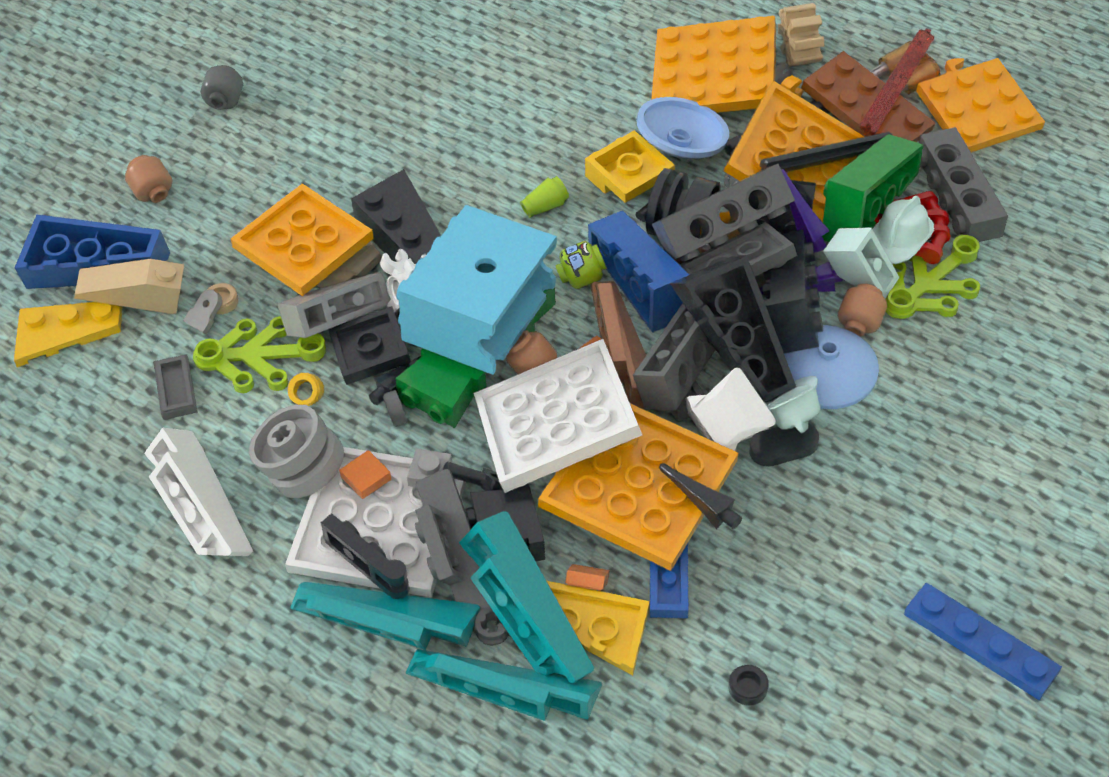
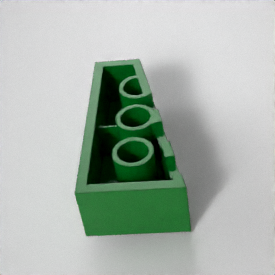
(870, 184)

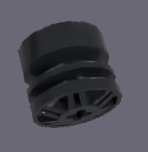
(672, 195)

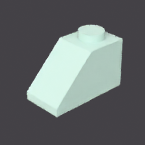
(861, 259)

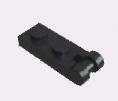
(366, 557)

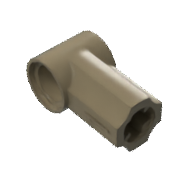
(355, 267)

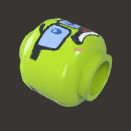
(581, 265)

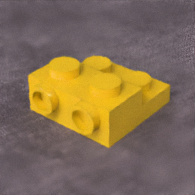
(626, 166)

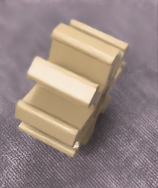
(800, 34)

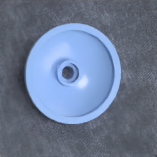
(682, 128)
(842, 365)

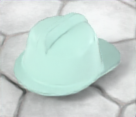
(903, 229)
(797, 405)

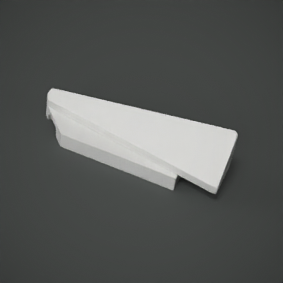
(195, 494)

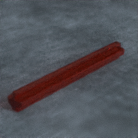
(896, 82)

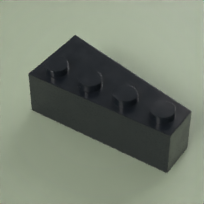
(396, 217)
(793, 299)
(737, 323)

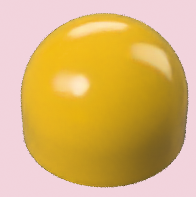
(317, 386)

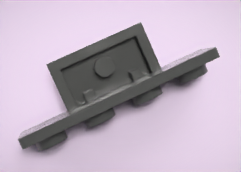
(442, 526)

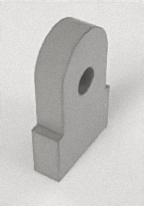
(200, 315)

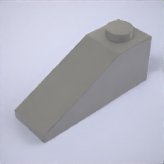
(333, 305)

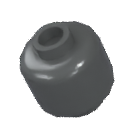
(221, 87)

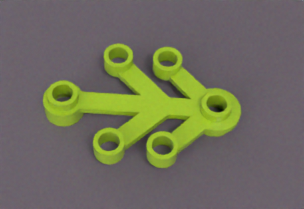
(963, 251)
(255, 353)

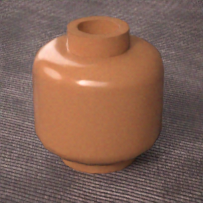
(148, 178)
(862, 309)
(530, 351)

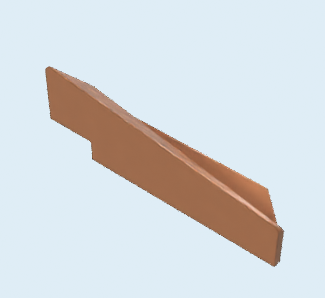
(619, 336)

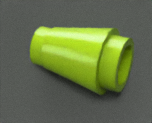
(546, 196)

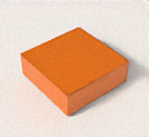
(365, 474)
(587, 577)

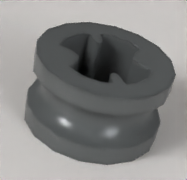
(486, 636)

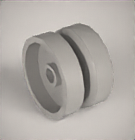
(296, 451)

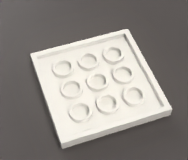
(555, 415)
(381, 518)

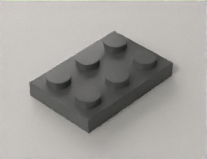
(762, 246)

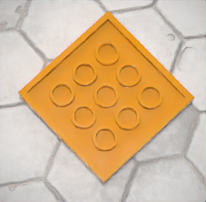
(717, 63)
(785, 126)
(630, 499)

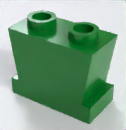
(440, 387)

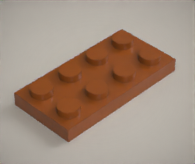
(851, 89)

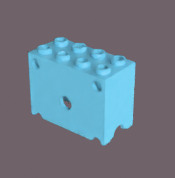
(476, 288)

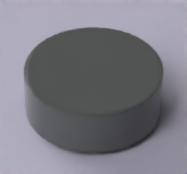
(394, 408)

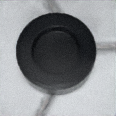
(748, 685)

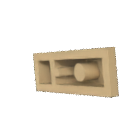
(133, 284)

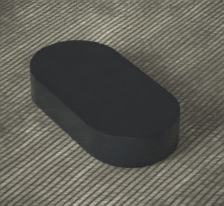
(783, 445)

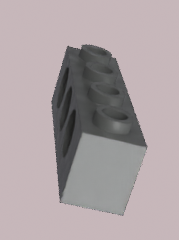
(766, 184)
(961, 186)
(673, 363)

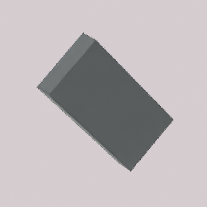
(175, 387)

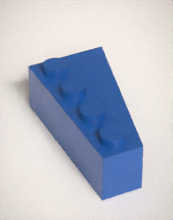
(63, 246)
(638, 268)

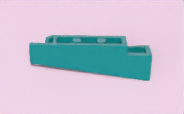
(523, 599)
(402, 620)
(506, 684)

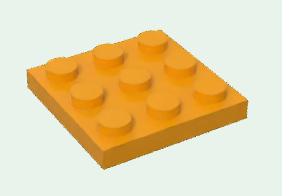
(981, 104)
(302, 239)

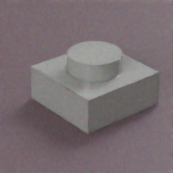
(425, 464)

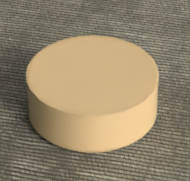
(228, 295)

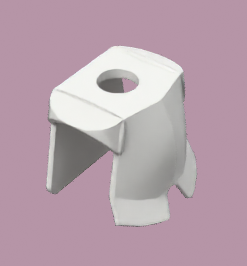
(730, 411)

